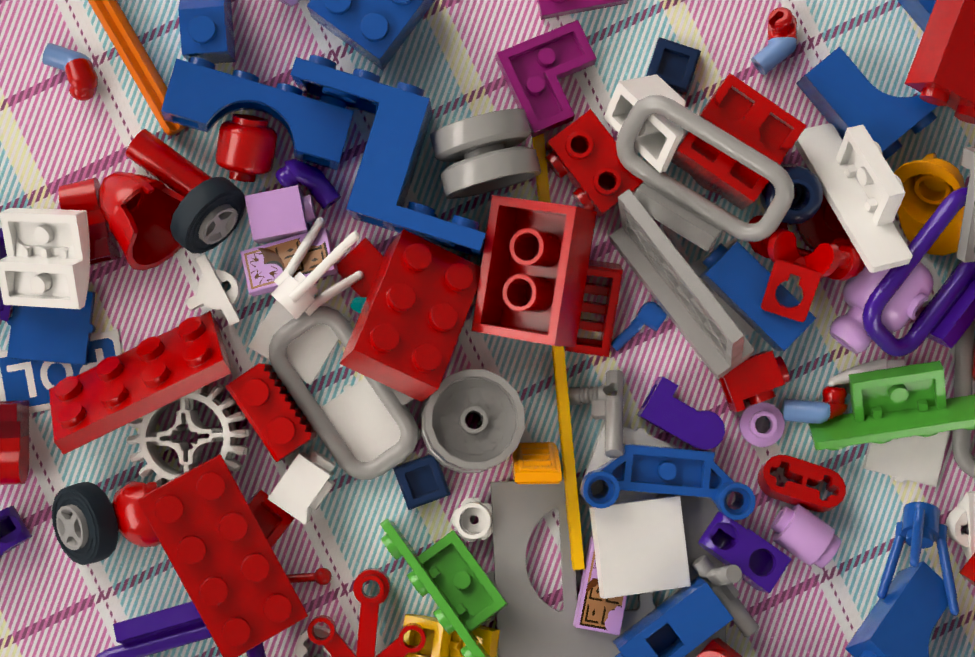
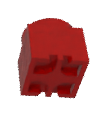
(751, 120)

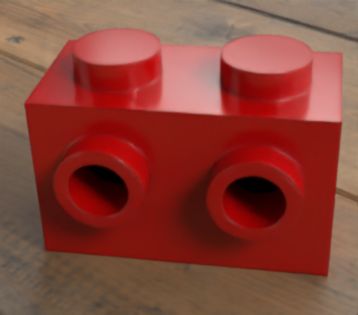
(591, 163)

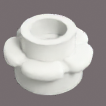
(462, 515)

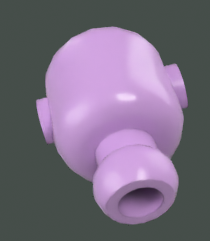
(849, 328)

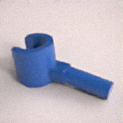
(650, 315)

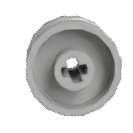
(485, 153)
(500, 421)

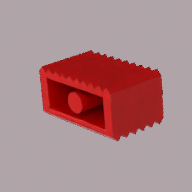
(271, 411)

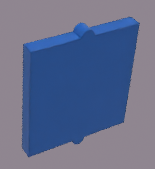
(52, 333)

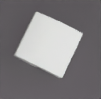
(45, 258)

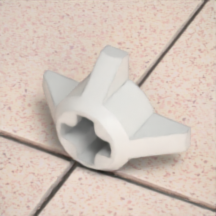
(212, 292)
(960, 516)

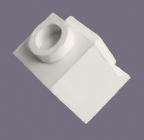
(304, 485)

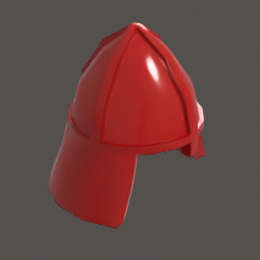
(140, 217)

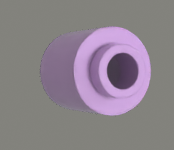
(805, 536)

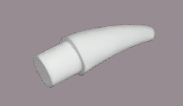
(843, 377)

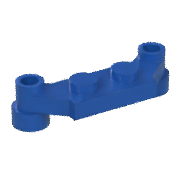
(668, 472)

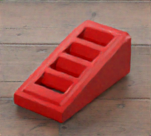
(594, 346)

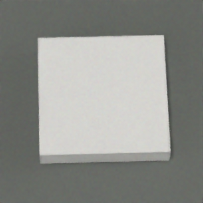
(640, 547)

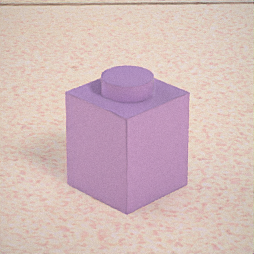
(279, 214)

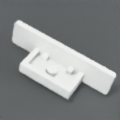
(859, 191)

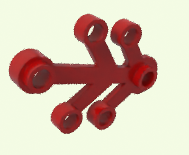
(367, 624)

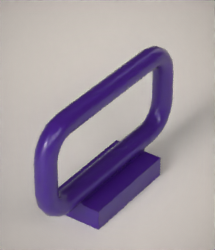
(949, 310)
(163, 632)

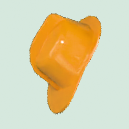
(926, 186)

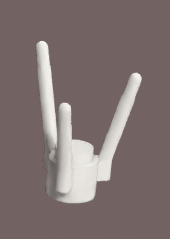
(298, 292)

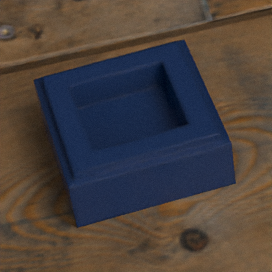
(674, 64)
(421, 481)

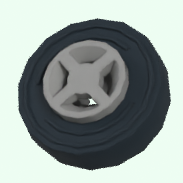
(208, 215)
(85, 523)

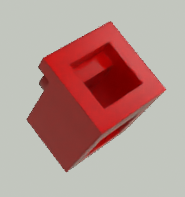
(754, 380)

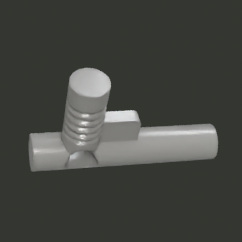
(605, 408)
(721, 582)

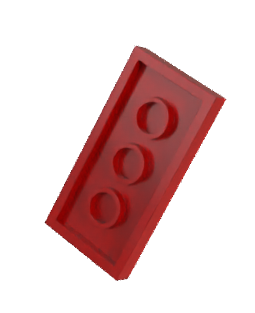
(137, 382)
(222, 557)

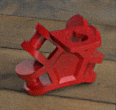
(832, 260)

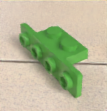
(896, 406)
(454, 582)

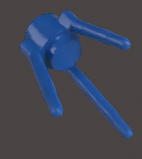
(919, 530)

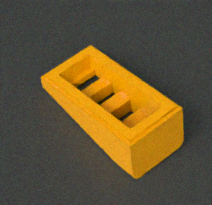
(536, 463)

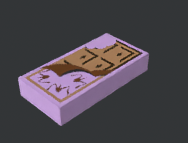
(268, 261)
(591, 610)

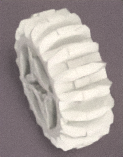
(188, 415)

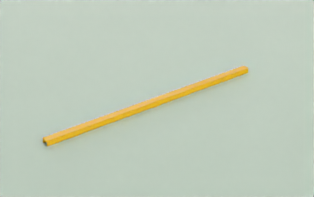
(562, 398)

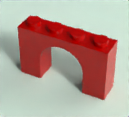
(946, 59)

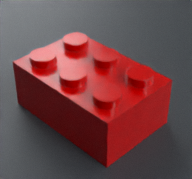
(534, 271)
(412, 316)

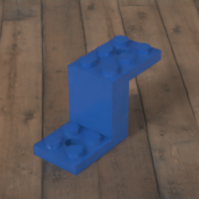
(390, 153)

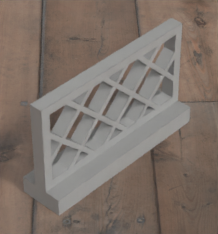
(678, 289)

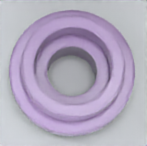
(749, 417)

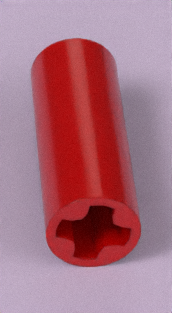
(165, 163)

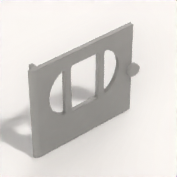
(527, 622)

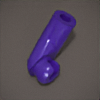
(310, 177)

